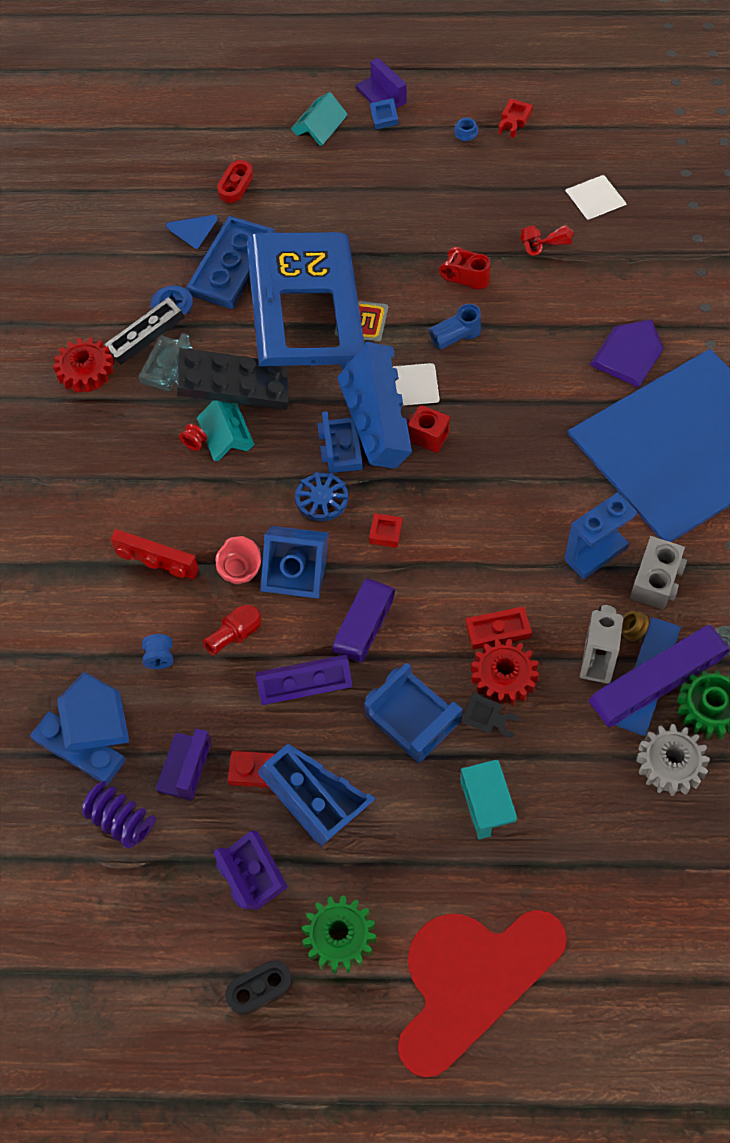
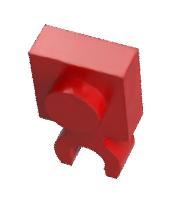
(514, 115)

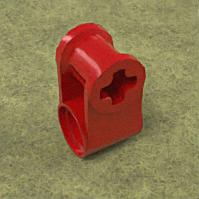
(468, 268)

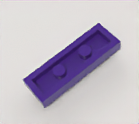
(304, 679)

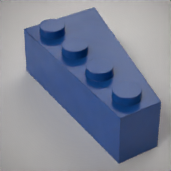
(376, 405)

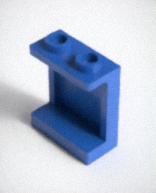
(595, 536)
(411, 713)

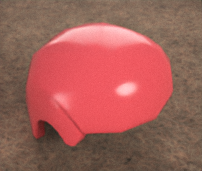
(238, 560)

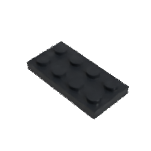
(231, 379)

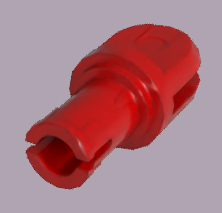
(234, 628)

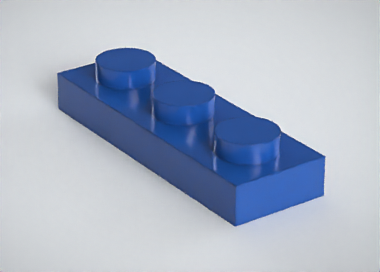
(97, 762)

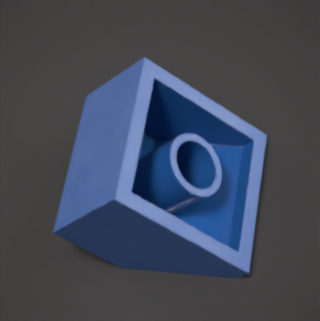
(294, 561)

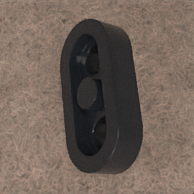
(257, 985)

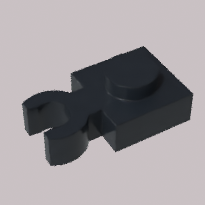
(485, 714)

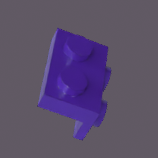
(250, 871)

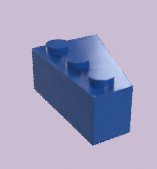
(312, 793)

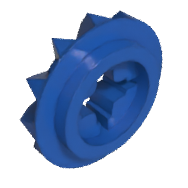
(180, 295)

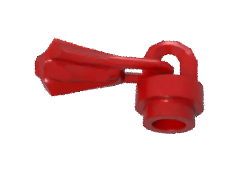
(560, 236)

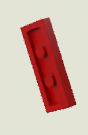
(154, 554)

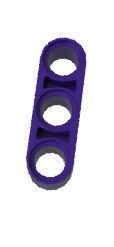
(363, 620)

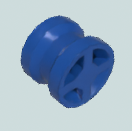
(157, 651)

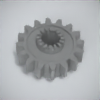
(676, 745)

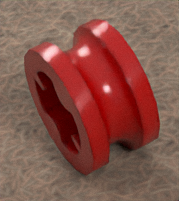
(193, 437)

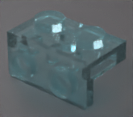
(161, 366)

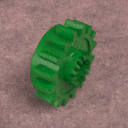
(696, 708)
(334, 952)

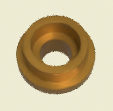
(634, 625)

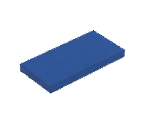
(225, 266)

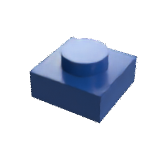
(384, 113)

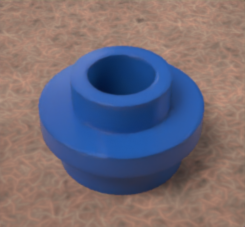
(466, 129)

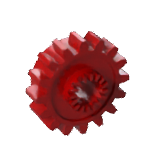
(84, 365)
(508, 658)

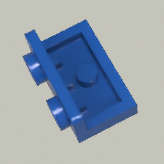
(341, 444)

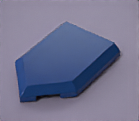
(91, 714)

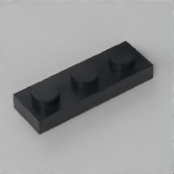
(145, 330)

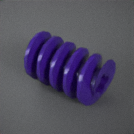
(116, 817)

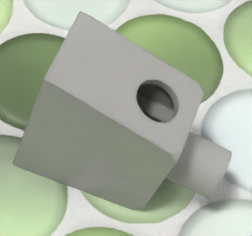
(602, 634)

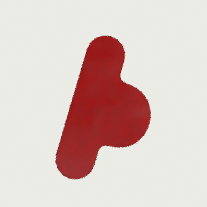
(471, 981)

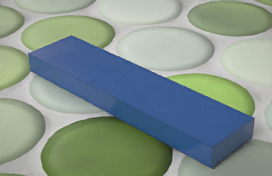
(658, 638)

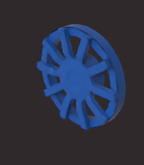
(321, 496)

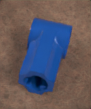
(464, 325)

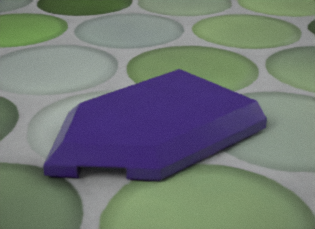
(629, 351)

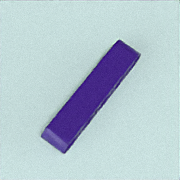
(659, 675)

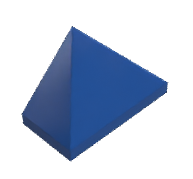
(193, 229)

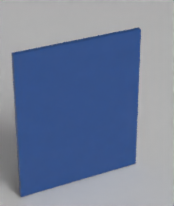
(668, 446)

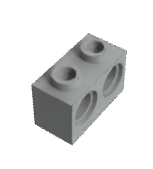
(655, 572)

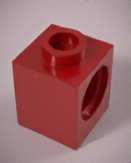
(428, 428)

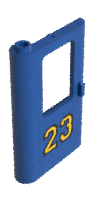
(302, 266)

